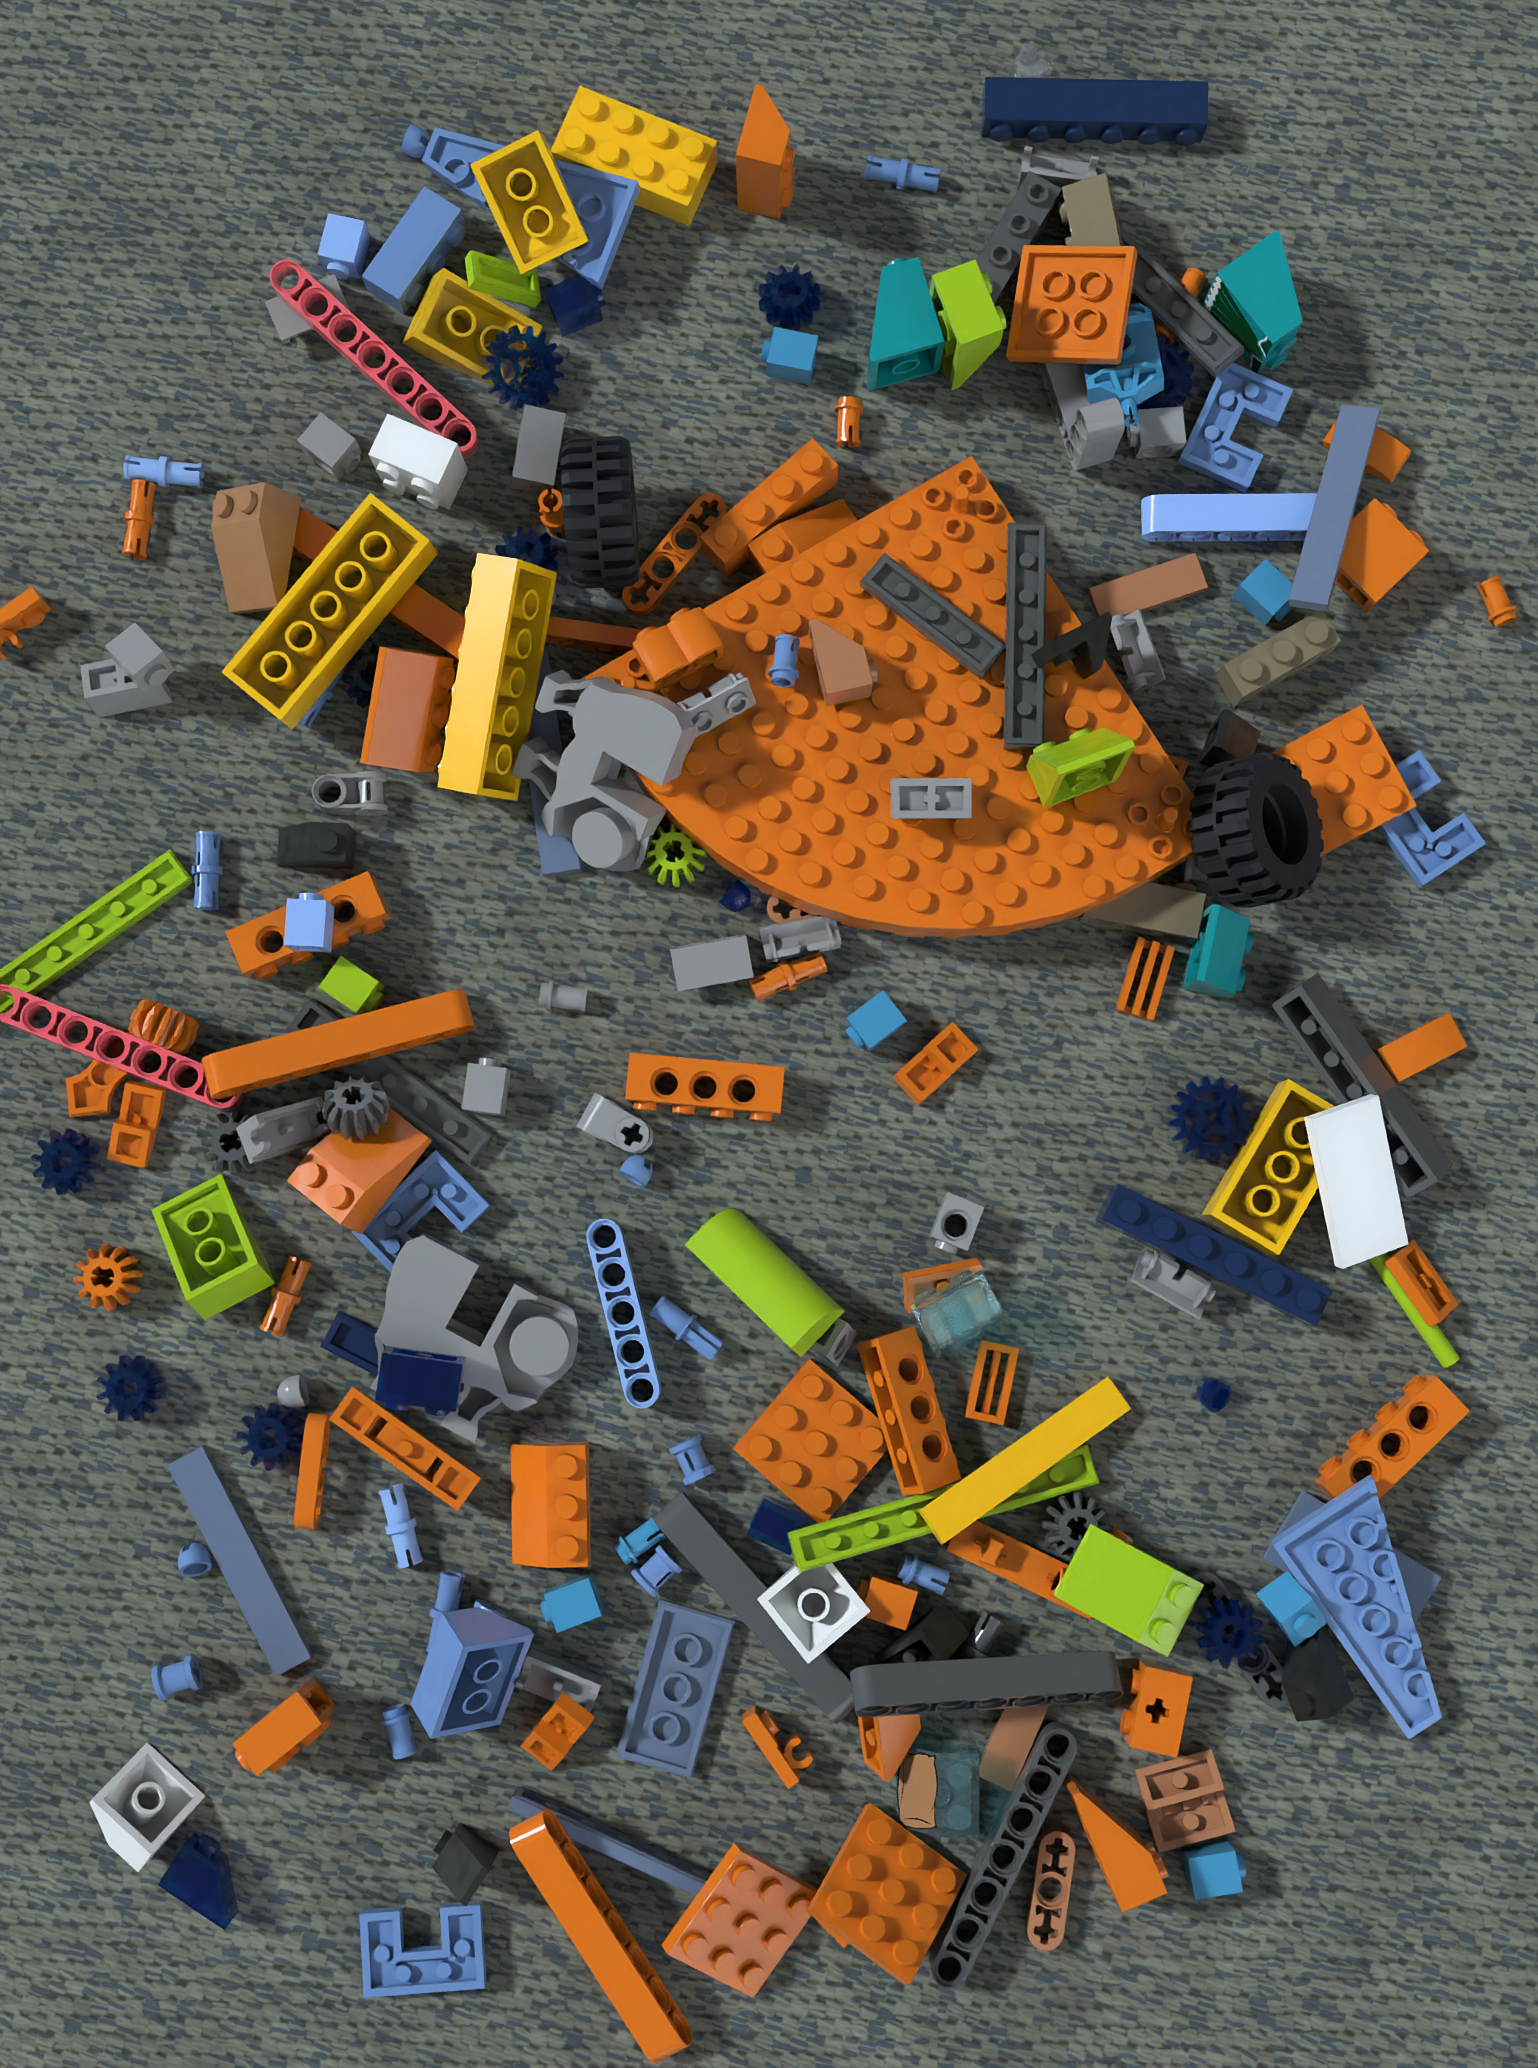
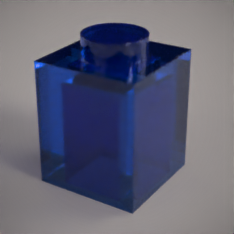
(575, 304)
(773, 1522)

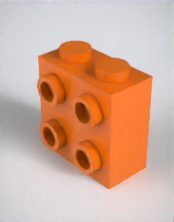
(1377, 555)
(277, 1735)

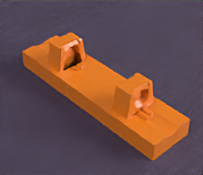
(405, 1448)
(1010, 1560)

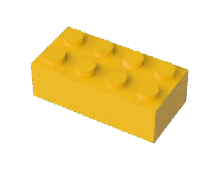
(625, 141)
(1271, 1173)

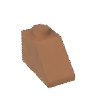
(840, 665)

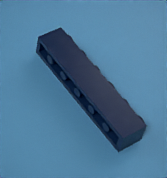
(1094, 110)
(1214, 1255)

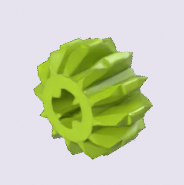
(660, 859)

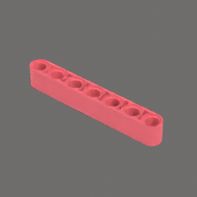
(364, 345)
(99, 1037)

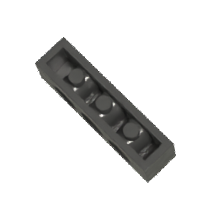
(1019, 226)

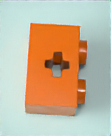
(1164, 1729)

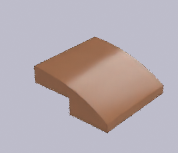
(1184, 1801)

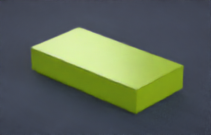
(502, 279)

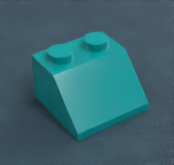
(1218, 953)

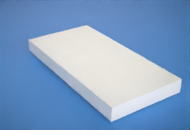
(1356, 1180)

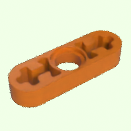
(310, 1478)

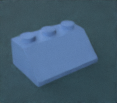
(469, 1671)

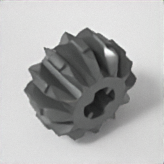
(356, 1107)
(226, 1158)
(1064, 1515)

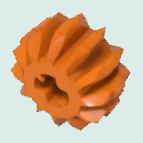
(163, 1026)
(122, 1281)

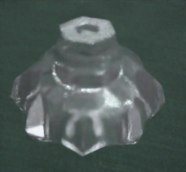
(1032, 63)

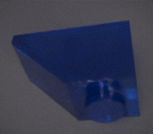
(203, 1880)

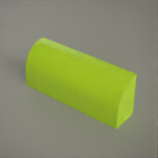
(765, 1279)

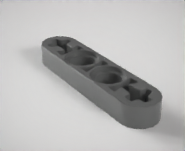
(1276, 1672)

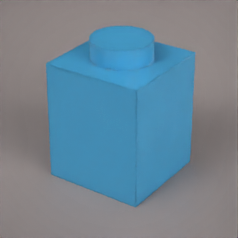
(790, 355)
(1265, 593)
(874, 1022)
(572, 1603)
(1291, 1608)
(1213, 1870)

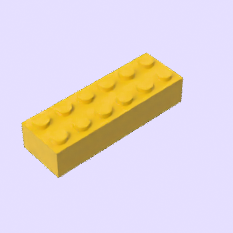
(331, 611)
(496, 676)

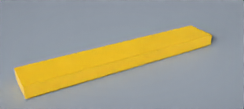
(1024, 1460)

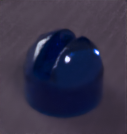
(736, 897)
(1213, 1394)

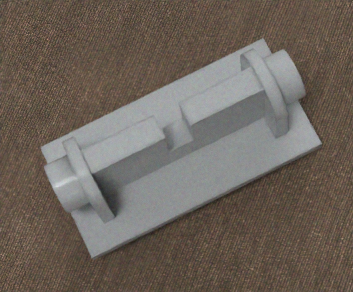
(1137, 651)
(729, 698)
(799, 938)
(1158, 1275)

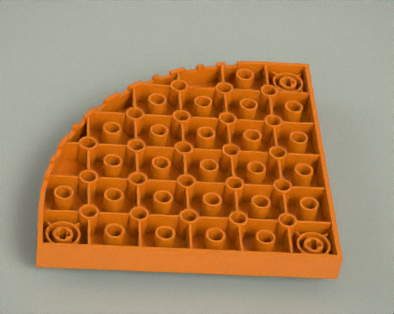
(803, 788)

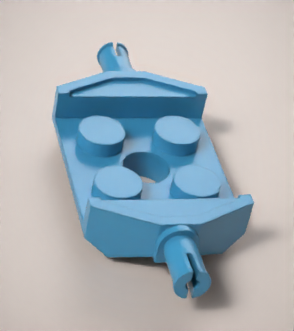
(1140, 368)

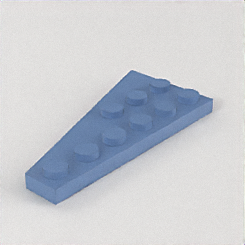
(600, 198)
(1354, 1578)

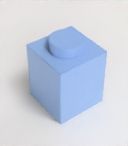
(344, 246)
(309, 923)

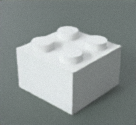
(418, 463)

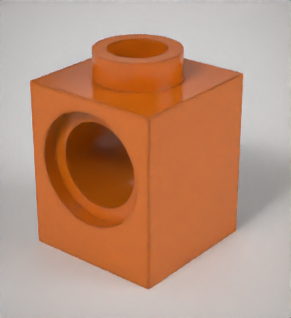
(888, 1600)

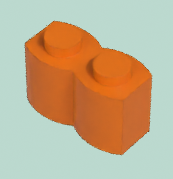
(677, 648)

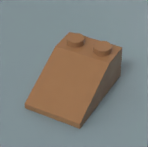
(254, 544)

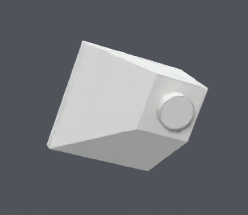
(813, 1607)
(144, 1806)

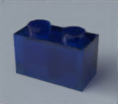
(420, 1380)

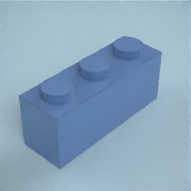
(415, 251)

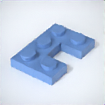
(1209, 447)
(1417, 848)
(428, 1186)
(397, 1970)

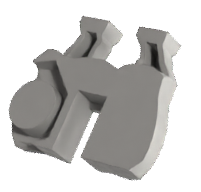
(611, 727)
(512, 1364)

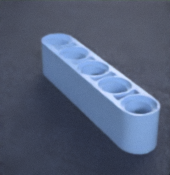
(1226, 516)
(619, 1332)

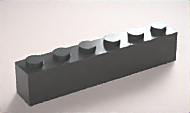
(1354, 1072)

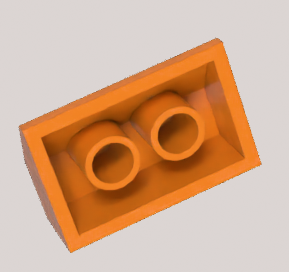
(764, 159)
(407, 710)
(551, 1504)

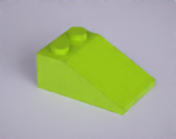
(967, 320)
(1078, 764)
(212, 1248)
(1129, 1590)

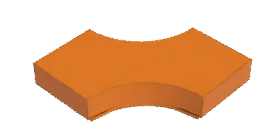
(94, 1087)

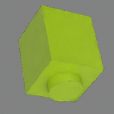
(353, 987)

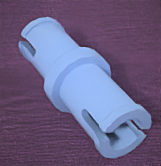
(163, 471)
(400, 1525)

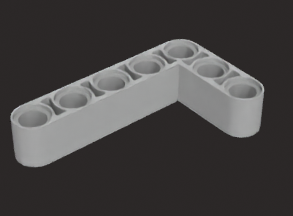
(1087, 428)

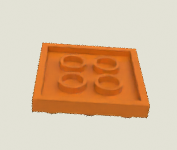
(1071, 304)
(1349, 777)
(814, 1442)
(887, 1893)
(741, 1921)

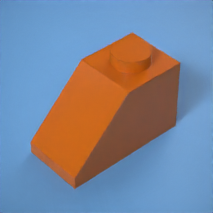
(887, 1741)

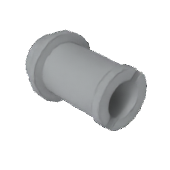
(562, 996)

